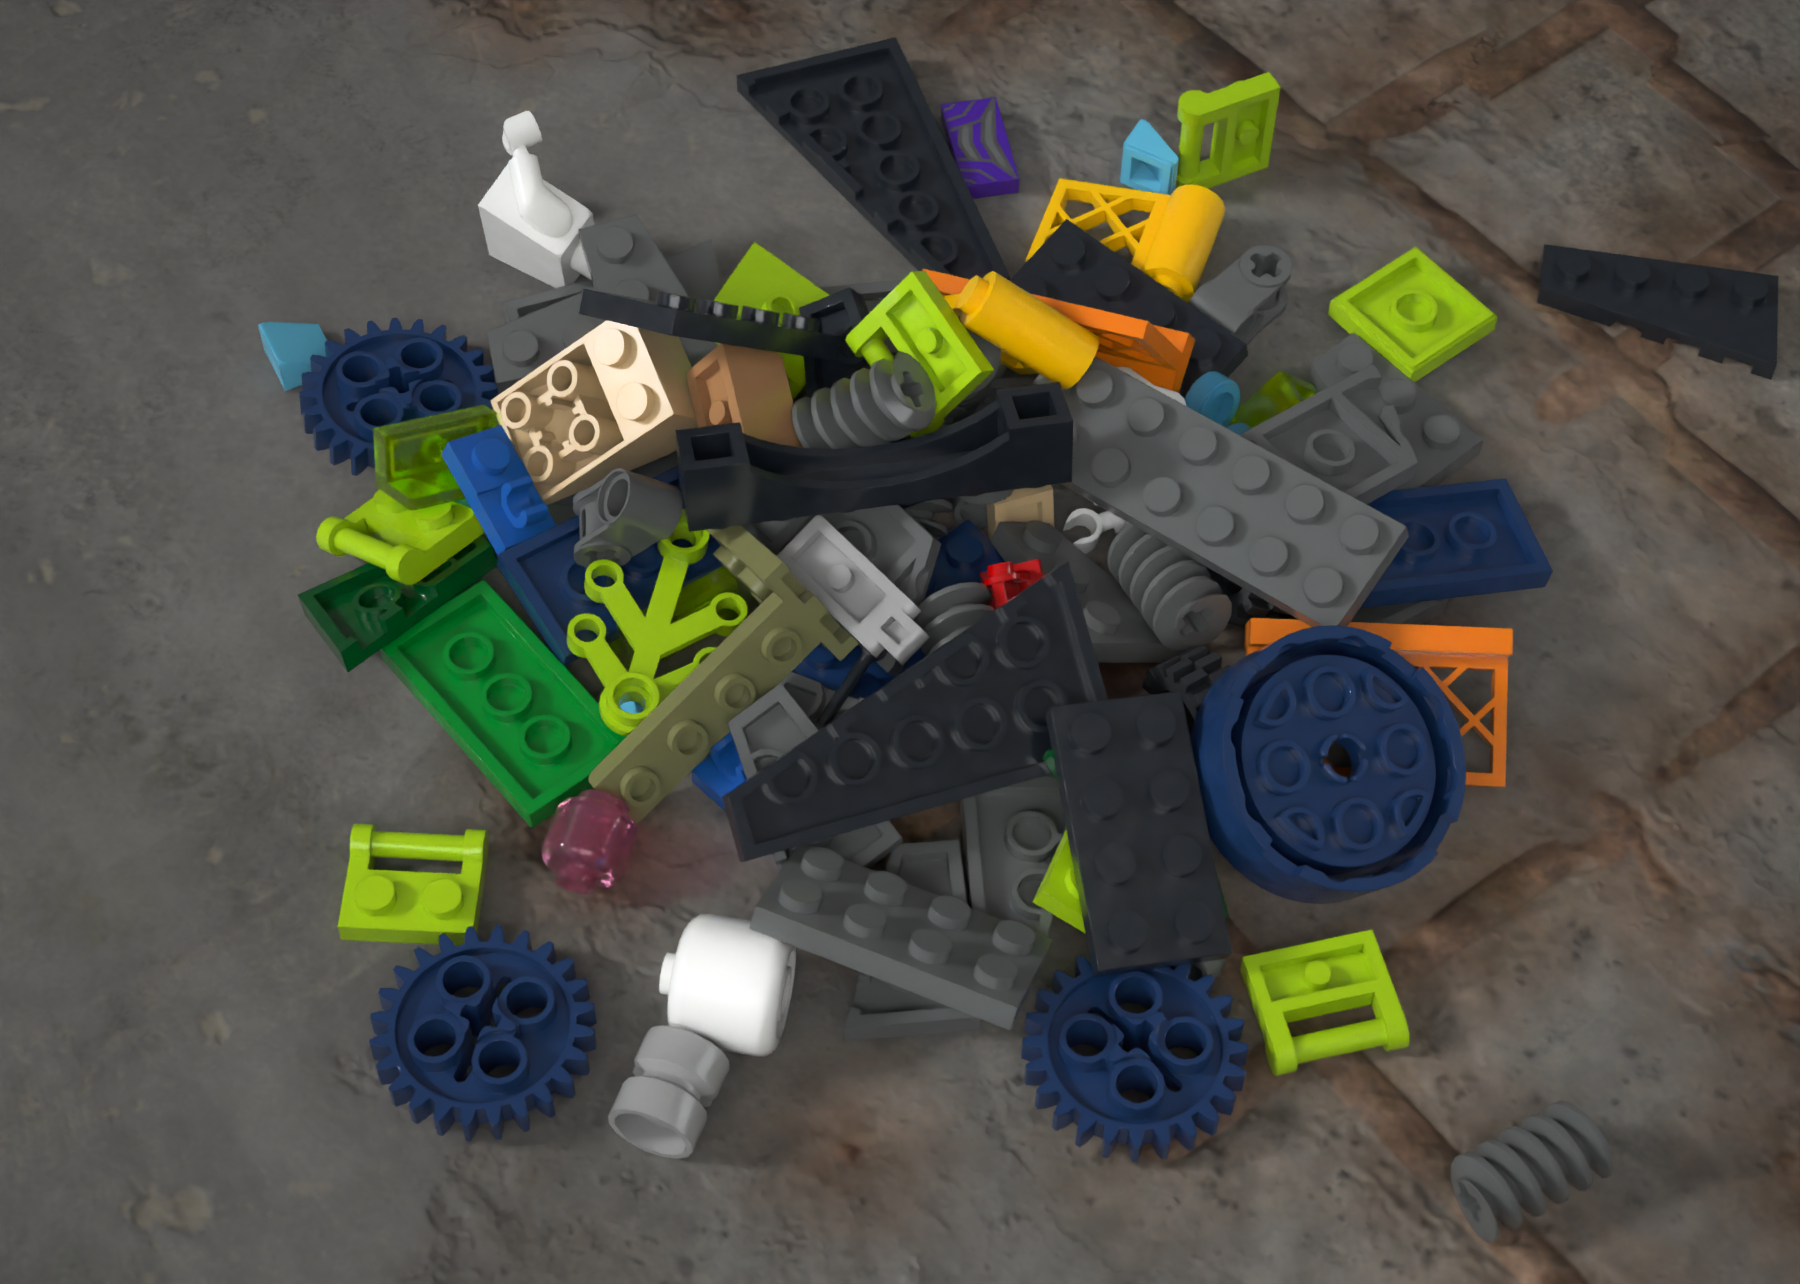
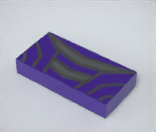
(980, 147)

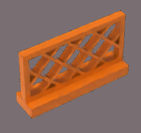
(1124, 341)
(1434, 648)

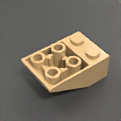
(598, 408)

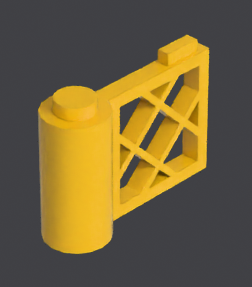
(1172, 240)
(1025, 329)

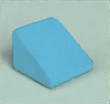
(1148, 161)
(290, 349)

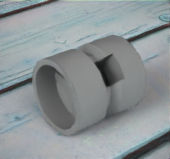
(666, 1099)

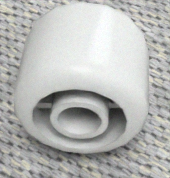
(729, 984)

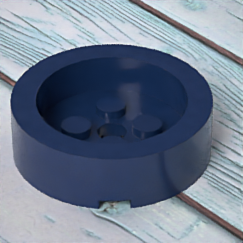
(1290, 815)

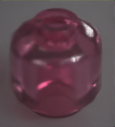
(589, 841)

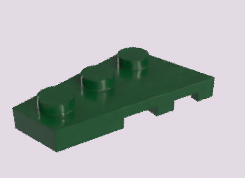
(369, 609)

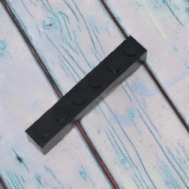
(1005, 446)

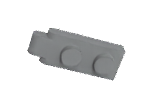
(854, 591)

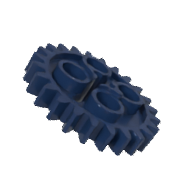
(385, 382)
(429, 1015)
(1134, 1056)

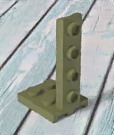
(727, 682)

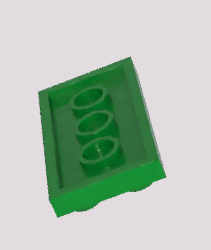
(504, 700)

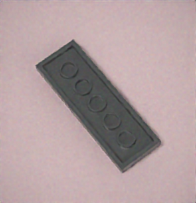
(1226, 499)

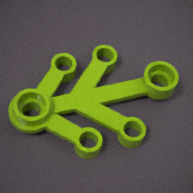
(649, 636)

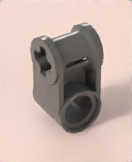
(1247, 292)
(624, 516)

